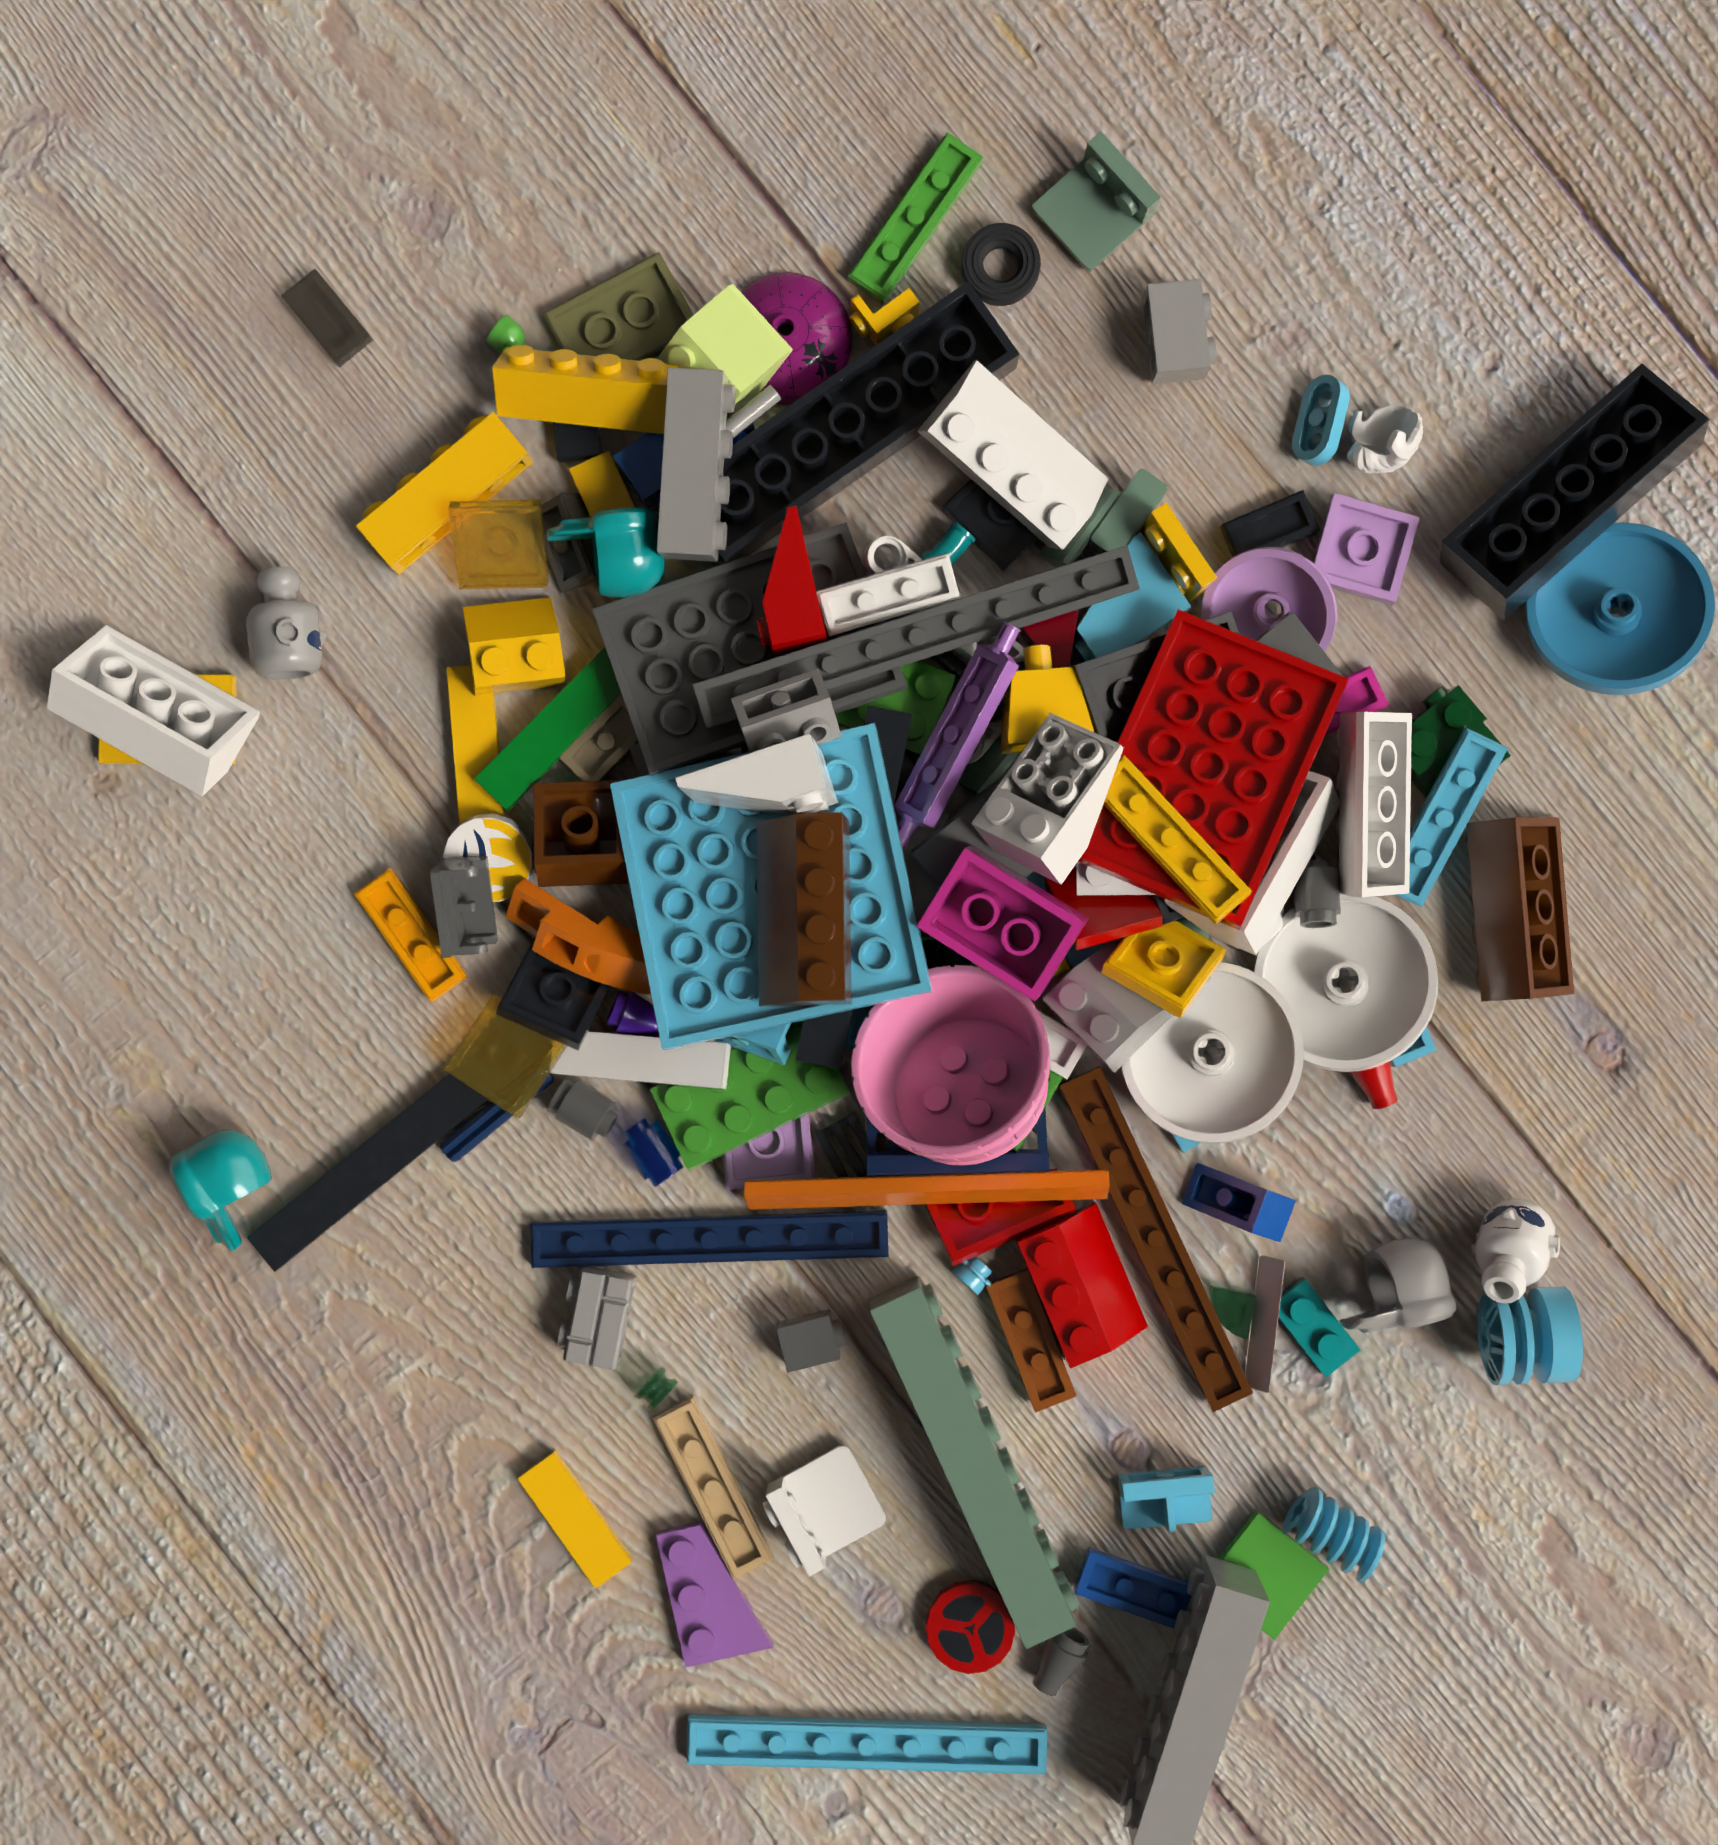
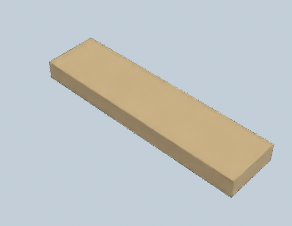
(713, 1487)

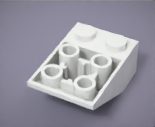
(1050, 798)

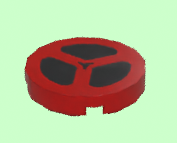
(969, 1627)

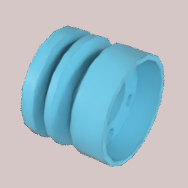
(1531, 1337)

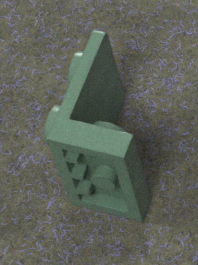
(1097, 204)

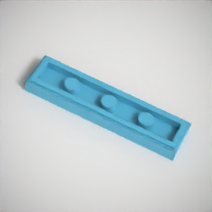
(1449, 809)

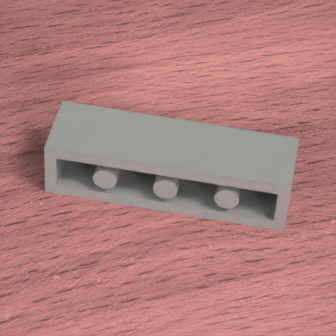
(694, 464)

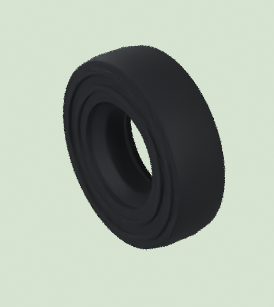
(1001, 237)

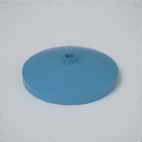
(1648, 582)

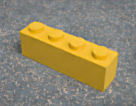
(581, 389)
(466, 471)

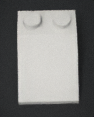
(772, 780)

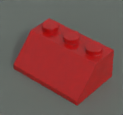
(1082, 1285)

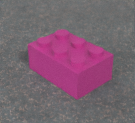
(1002, 922)

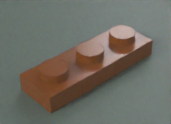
(1031, 1340)

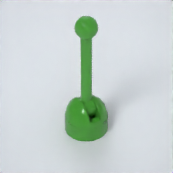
(505, 334)

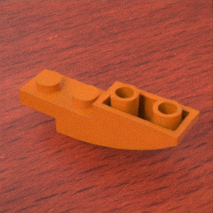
(569, 939)

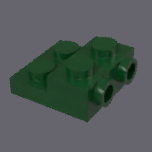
(1438, 730)

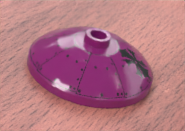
(820, 331)

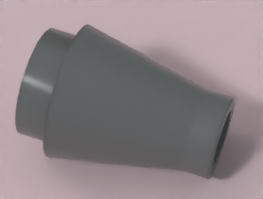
(1059, 1660)

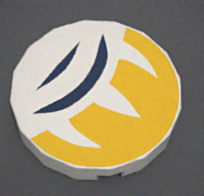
(503, 842)

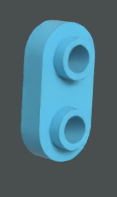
(1320, 425)

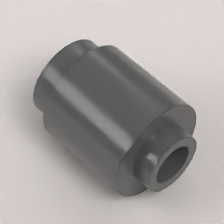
(1317, 895)
(583, 1109)

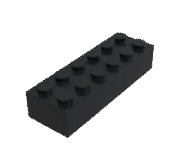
(1573, 491)

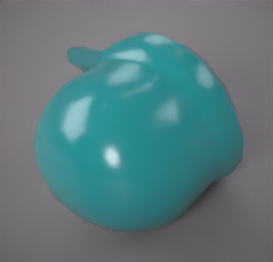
(622, 548)
(216, 1174)

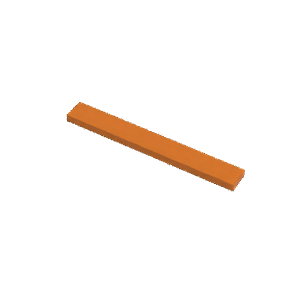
(927, 1189)

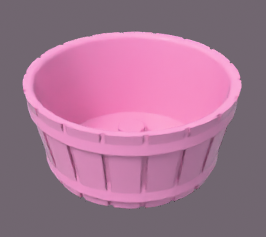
(954, 1067)

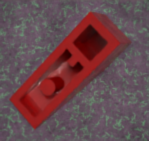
(790, 597)

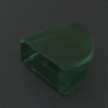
(1233, 1309)

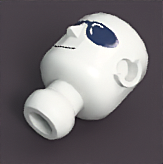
(1514, 1248)

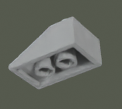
(1103, 1012)

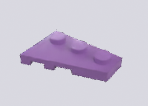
(707, 1605)

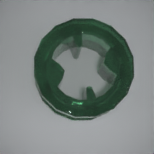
(656, 1388)

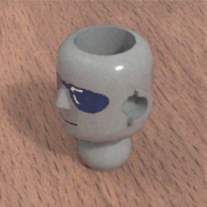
(283, 630)

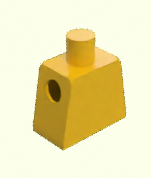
(1037, 694)

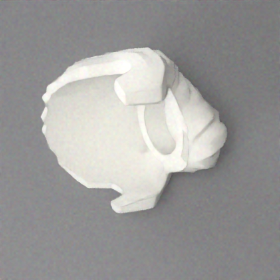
(1384, 439)

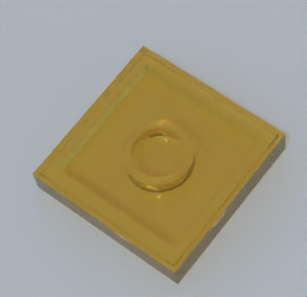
(499, 544)
(504, 1060)

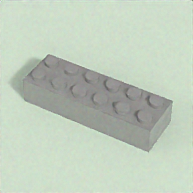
(1194, 1704)

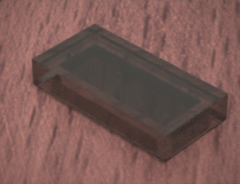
(327, 317)

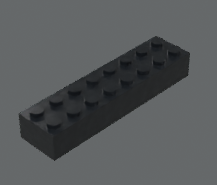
(856, 418)

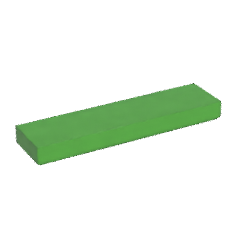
(915, 218)

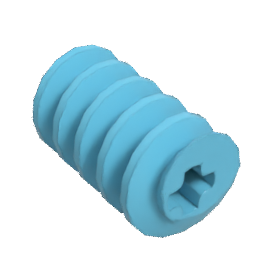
(1336, 1530)

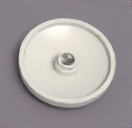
(1391, 973)
(1244, 1086)

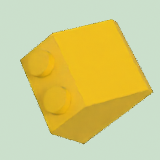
(514, 646)

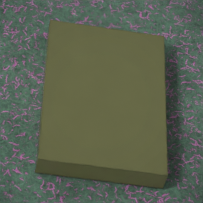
(623, 315)

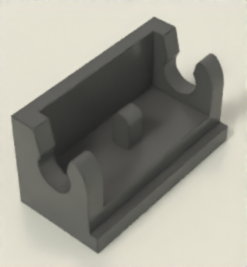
(463, 905)

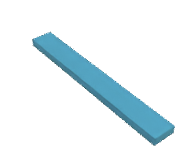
(866, 1744)

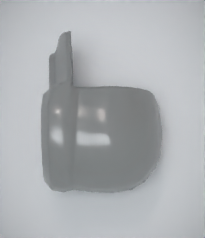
(1406, 1287)

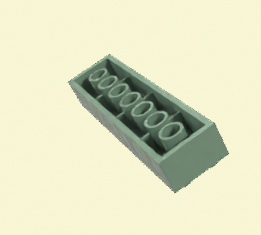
(975, 1468)

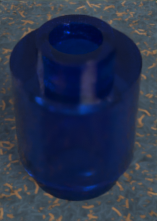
(651, 1151)

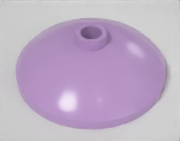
(1272, 575)

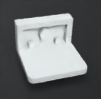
(823, 1507)

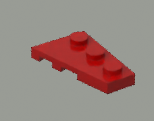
(980, 1227)

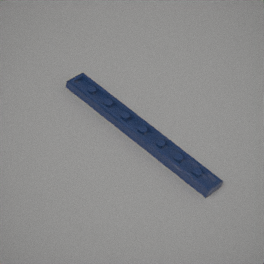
(709, 1239)

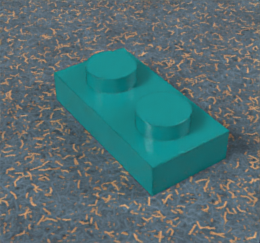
(1315, 1327)

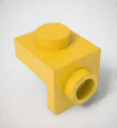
(887, 319)

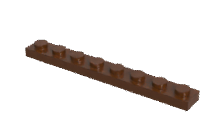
(1156, 1239)

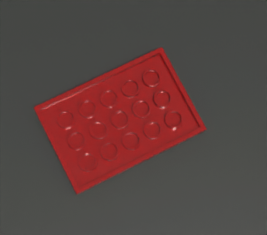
(1227, 743)

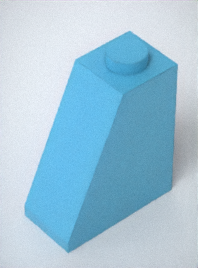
(1134, 615)

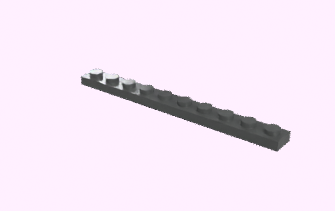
(930, 630)

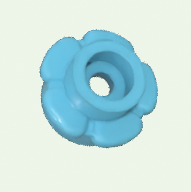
(973, 1274)

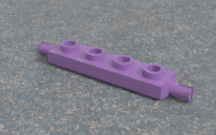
(956, 734)

